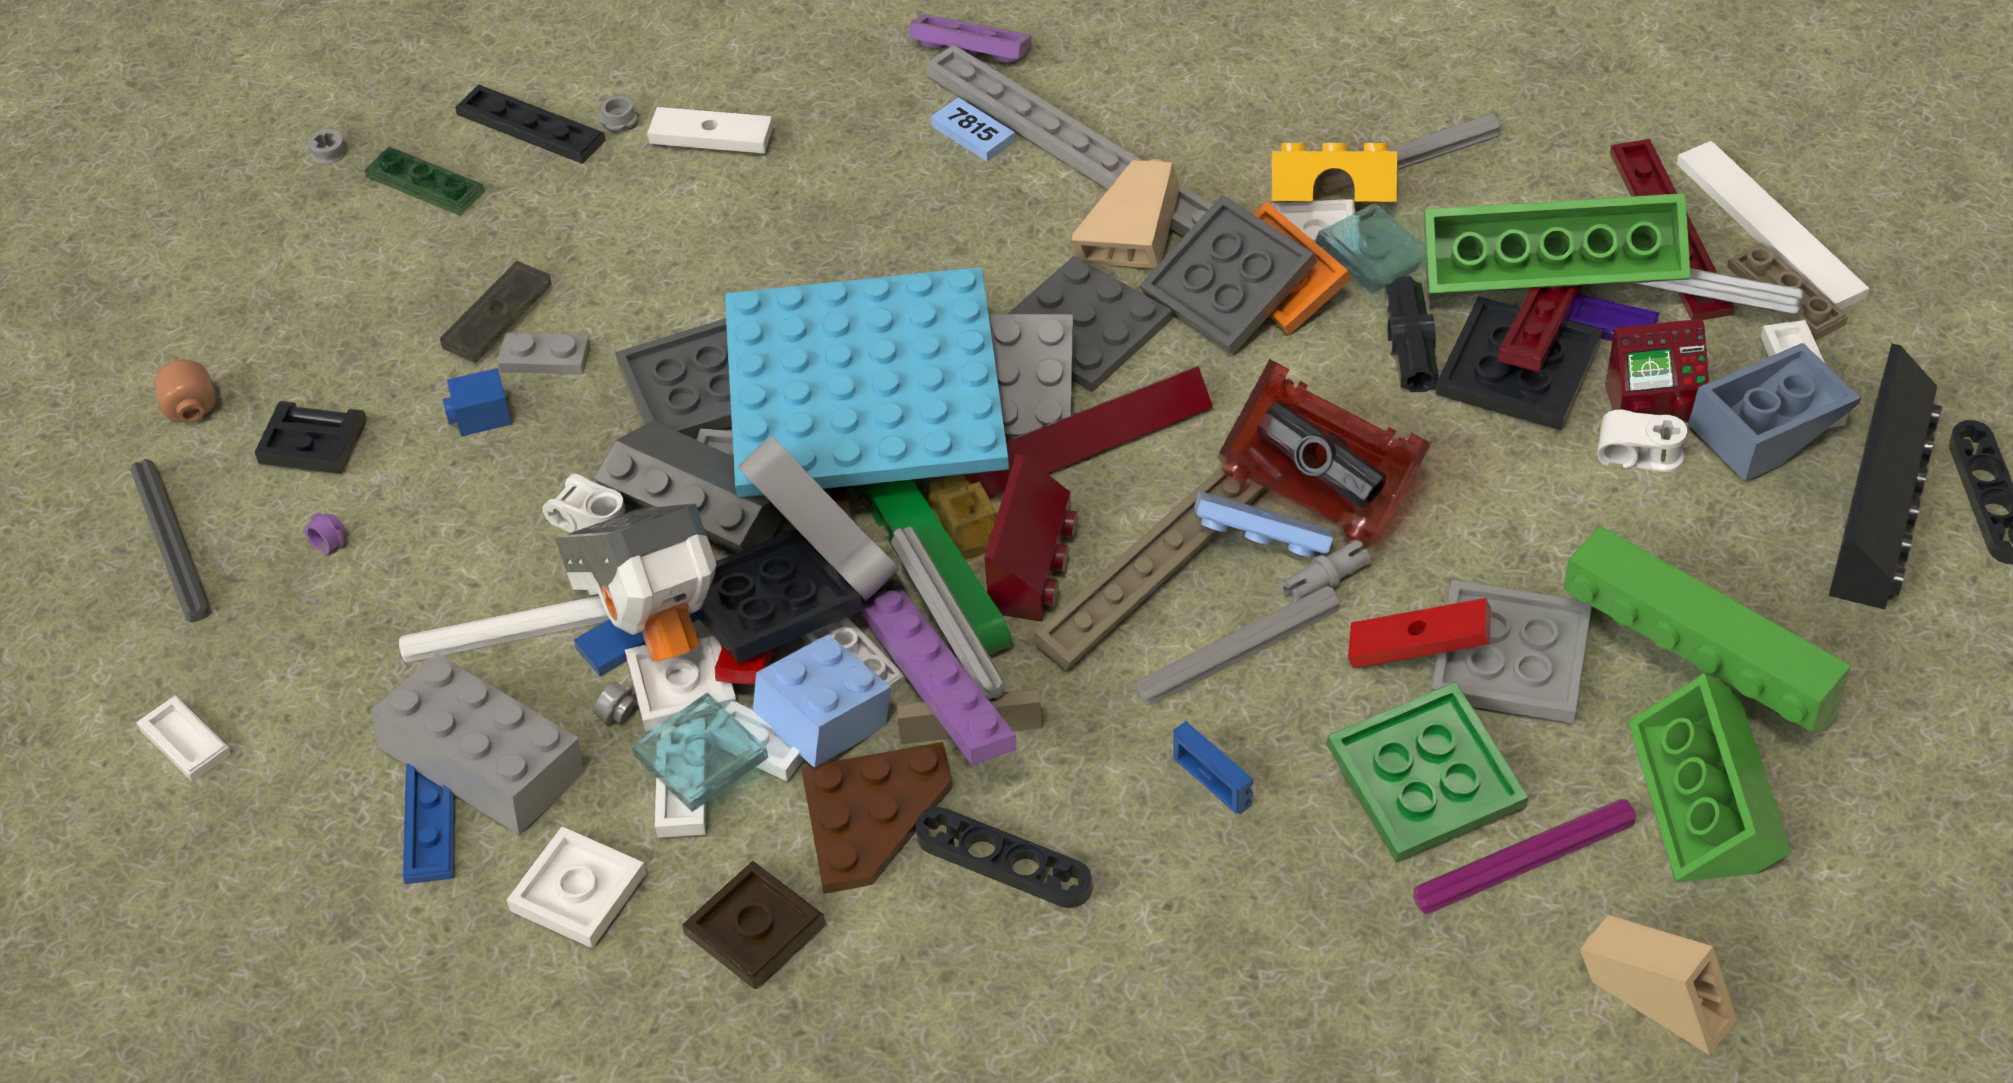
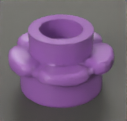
(325, 528)

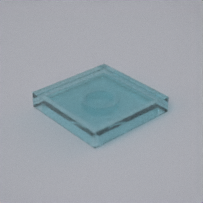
(1372, 247)
(699, 751)

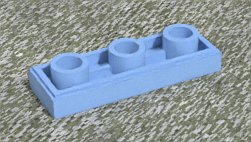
(1262, 525)

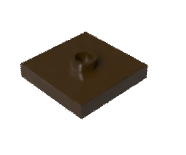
(753, 924)

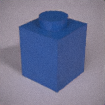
(477, 402)

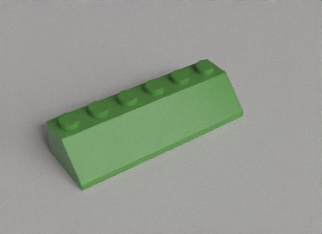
(1556, 244)
(1708, 629)

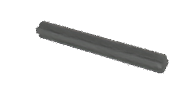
(170, 541)

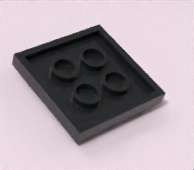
(1539, 397)
(774, 596)

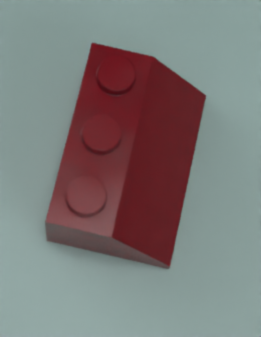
(1029, 542)

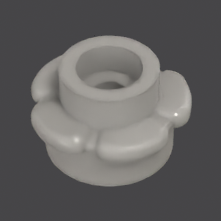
(618, 113)
(615, 703)

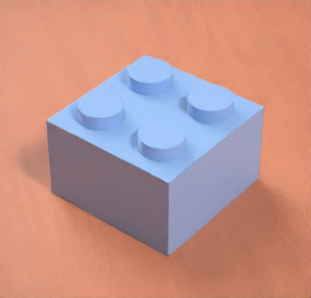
(821, 700)

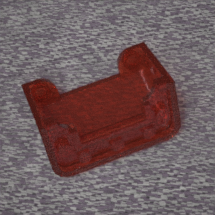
(1253, 457)

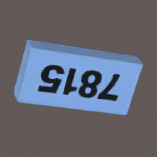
(973, 129)

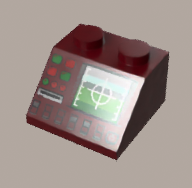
(1657, 367)

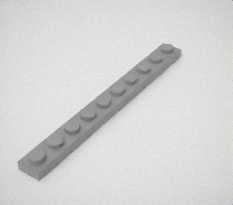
(1048, 126)

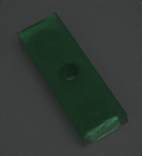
(424, 181)

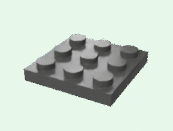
(1228, 274)
(1108, 318)
(681, 379)

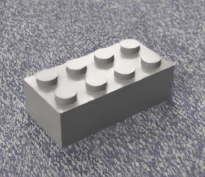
(478, 743)

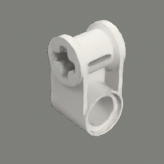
(1639, 439)
(583, 504)

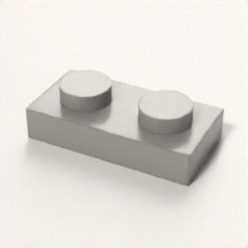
(544, 353)

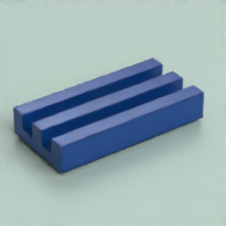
(1212, 768)

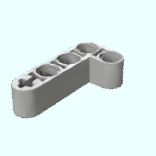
(818, 518)

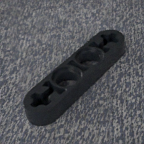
(1985, 492)
(1007, 852)

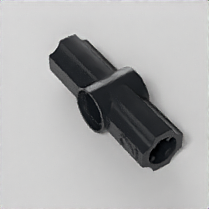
(1411, 334)
(1343, 468)

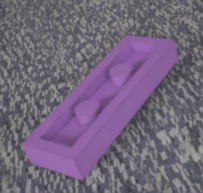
(970, 37)

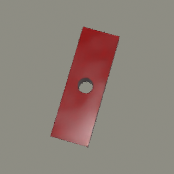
(1420, 633)

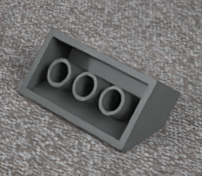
(668, 468)

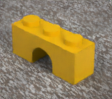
(1371, 170)

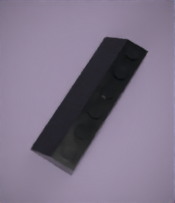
(1886, 483)

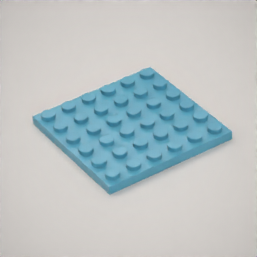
(867, 378)

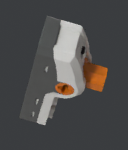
(648, 573)

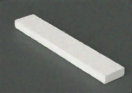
(1771, 224)

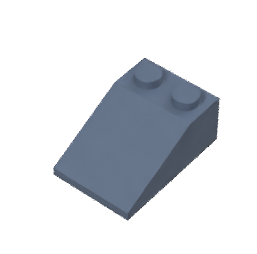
(1770, 409)

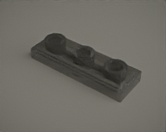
(495, 311)

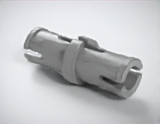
(1326, 571)

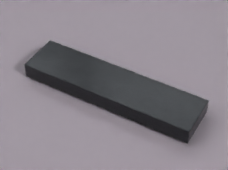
(530, 124)

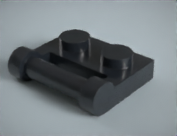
(309, 437)

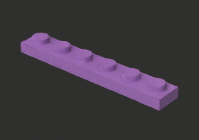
(938, 677)

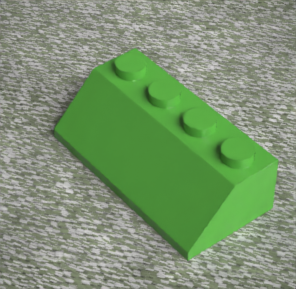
(1708, 783)

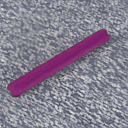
(1524, 856)

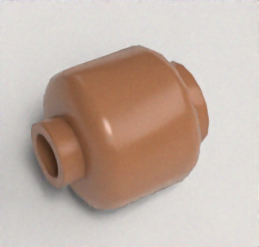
(184, 388)

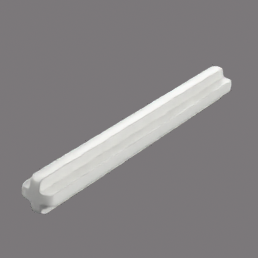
(502, 629)

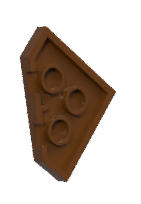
(869, 809)

